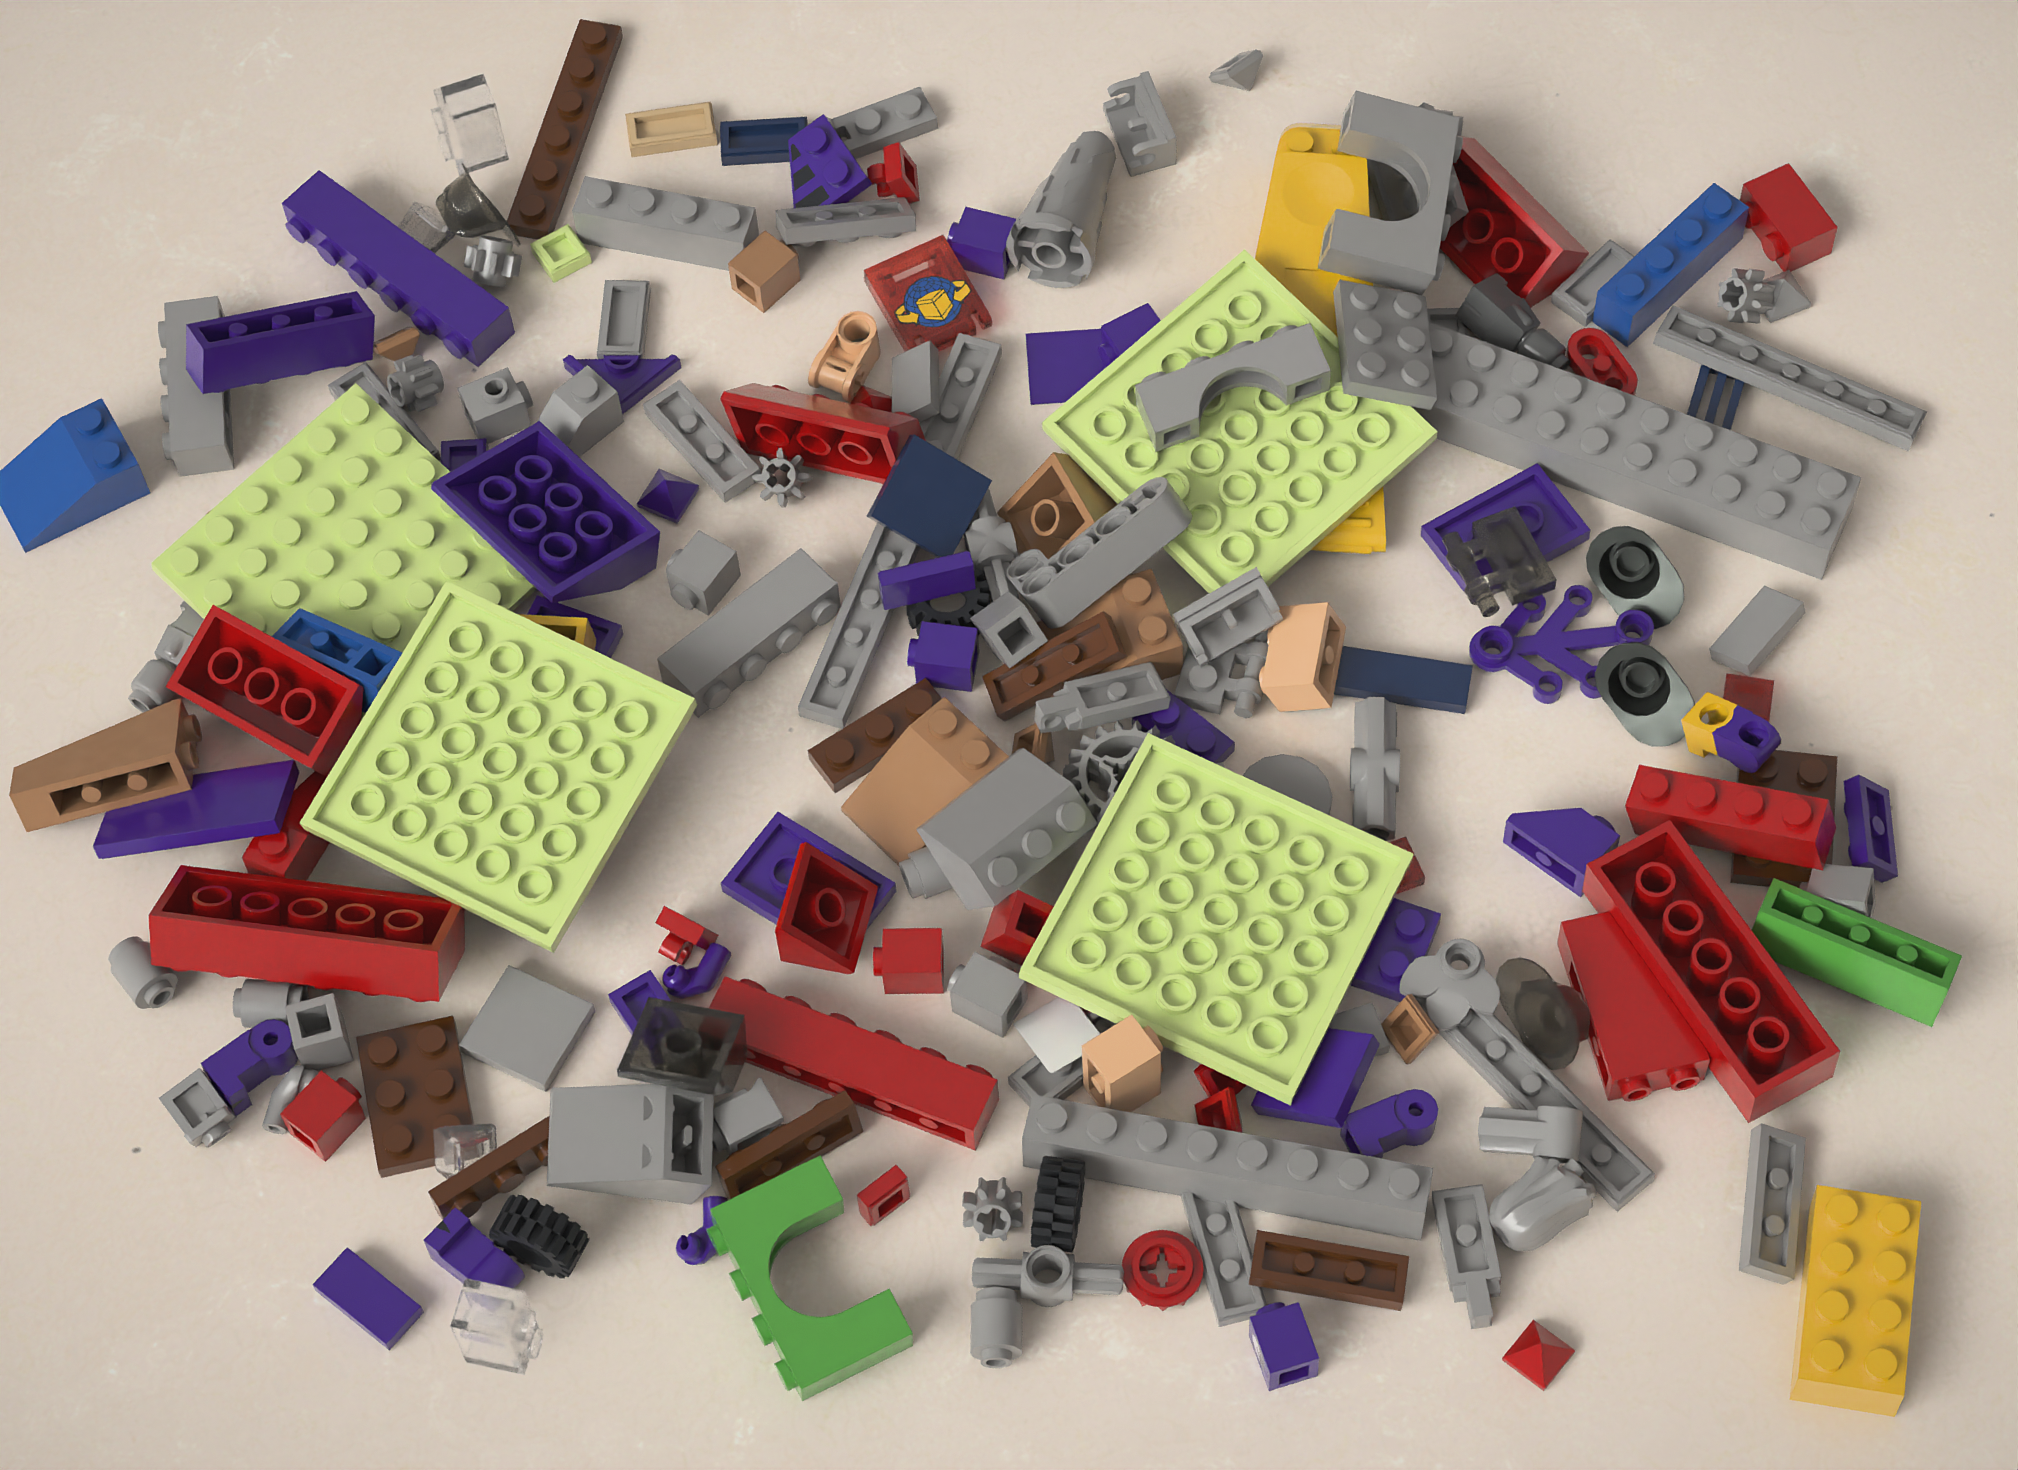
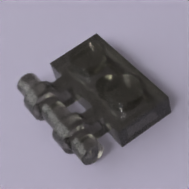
(1511, 553)

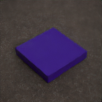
(1329, 1082)

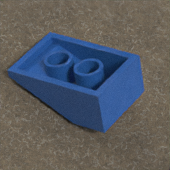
(69, 477)

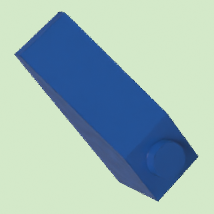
(340, 650)

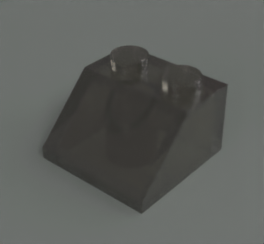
(686, 1047)

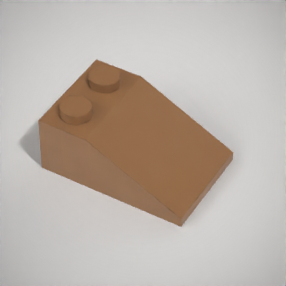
(1140, 622)
(920, 776)

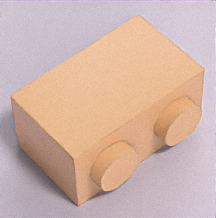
(1303, 657)
(1123, 1066)

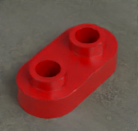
(1609, 364)

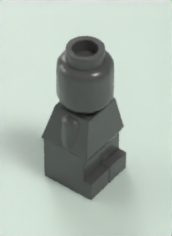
(1509, 322)

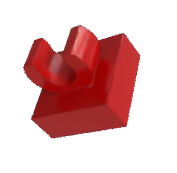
(896, 174)
(682, 935)

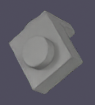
(199, 1109)

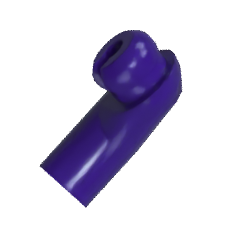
(700, 979)
(697, 1247)

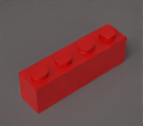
(1733, 816)

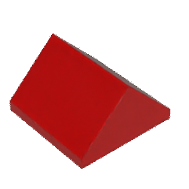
(824, 913)

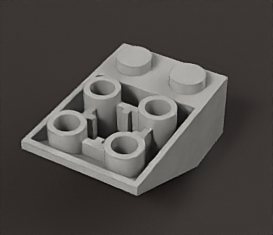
(631, 1141)

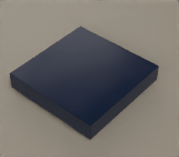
(929, 497)

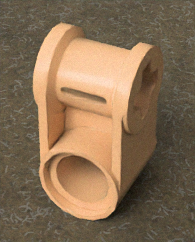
(845, 363)

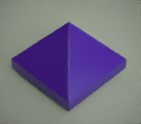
(668, 496)

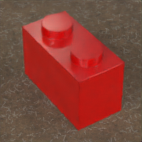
(1787, 219)

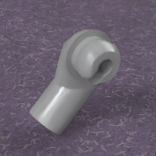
(284, 1094)

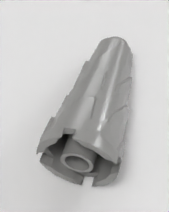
(1063, 218)

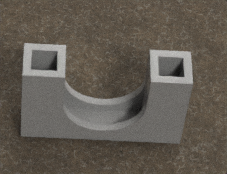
(1422, 148)

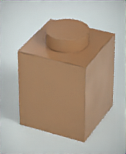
(764, 271)

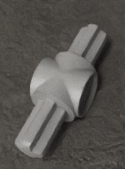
(992, 547)
(1074, 1278)

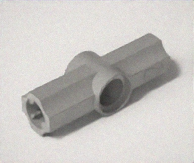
(1375, 767)

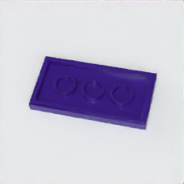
(217, 809)

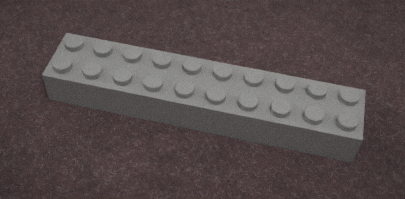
(1638, 453)

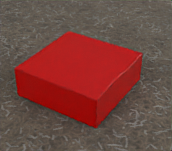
(883, 1195)

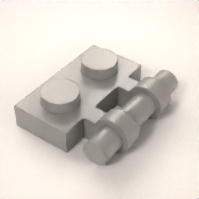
(1209, 685)

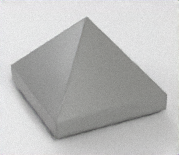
(1239, 70)
(1787, 296)

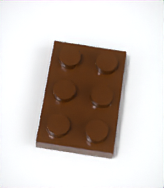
(1793, 773)
(412, 1087)

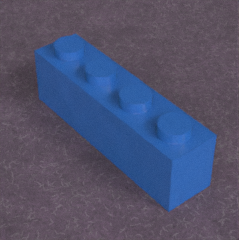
(1670, 264)

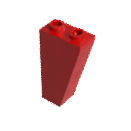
(1634, 1025)

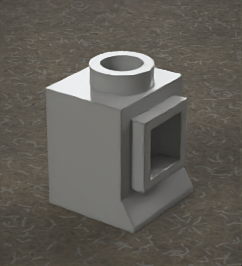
(744, 1118)

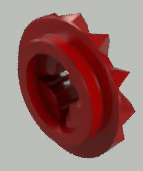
(1180, 1256)

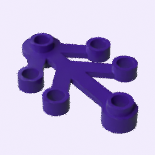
(1554, 643)

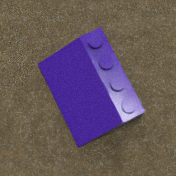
(552, 516)

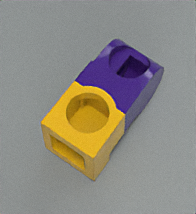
(1730, 733)

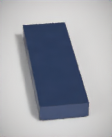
(1404, 679)

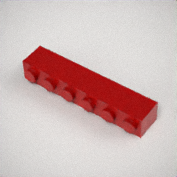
(870, 1066)

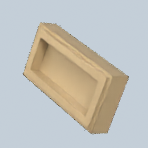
(671, 129)

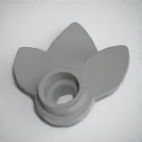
(1452, 991)

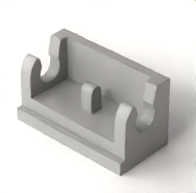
(1140, 125)
(1228, 617)

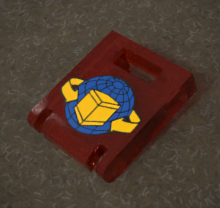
(931, 302)

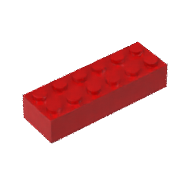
(307, 933)
(1714, 969)

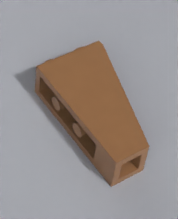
(110, 769)

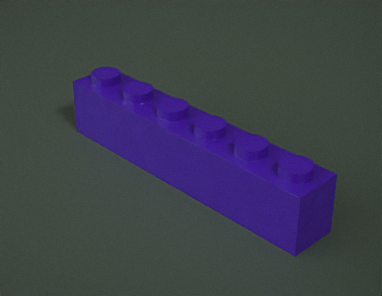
(398, 269)

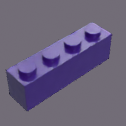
(279, 342)

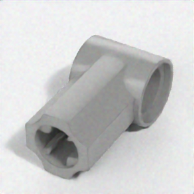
(1542, 1133)

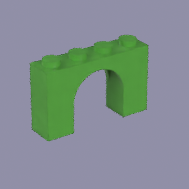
(811, 1349)

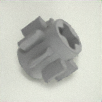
(492, 261)
(1746, 295)
(415, 383)
(794, 474)
(979, 1210)

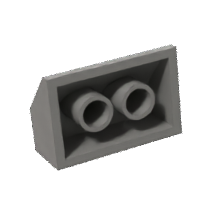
(1005, 829)

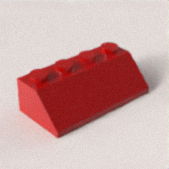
(1507, 231)
(823, 431)
(269, 690)

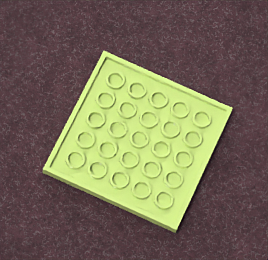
(1261, 473)
(340, 531)
(499, 765)
(1217, 917)

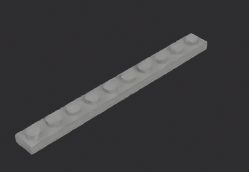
(862, 615)

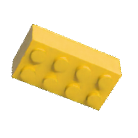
(1856, 1301)

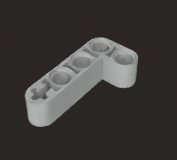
(1101, 554)

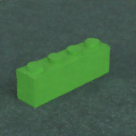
(1855, 952)

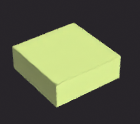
(561, 253)

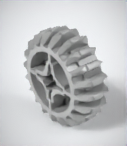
(1105, 762)

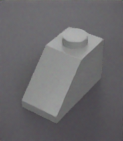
(582, 411)

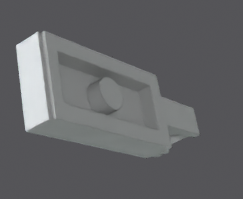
(1103, 699)
(1468, 1250)

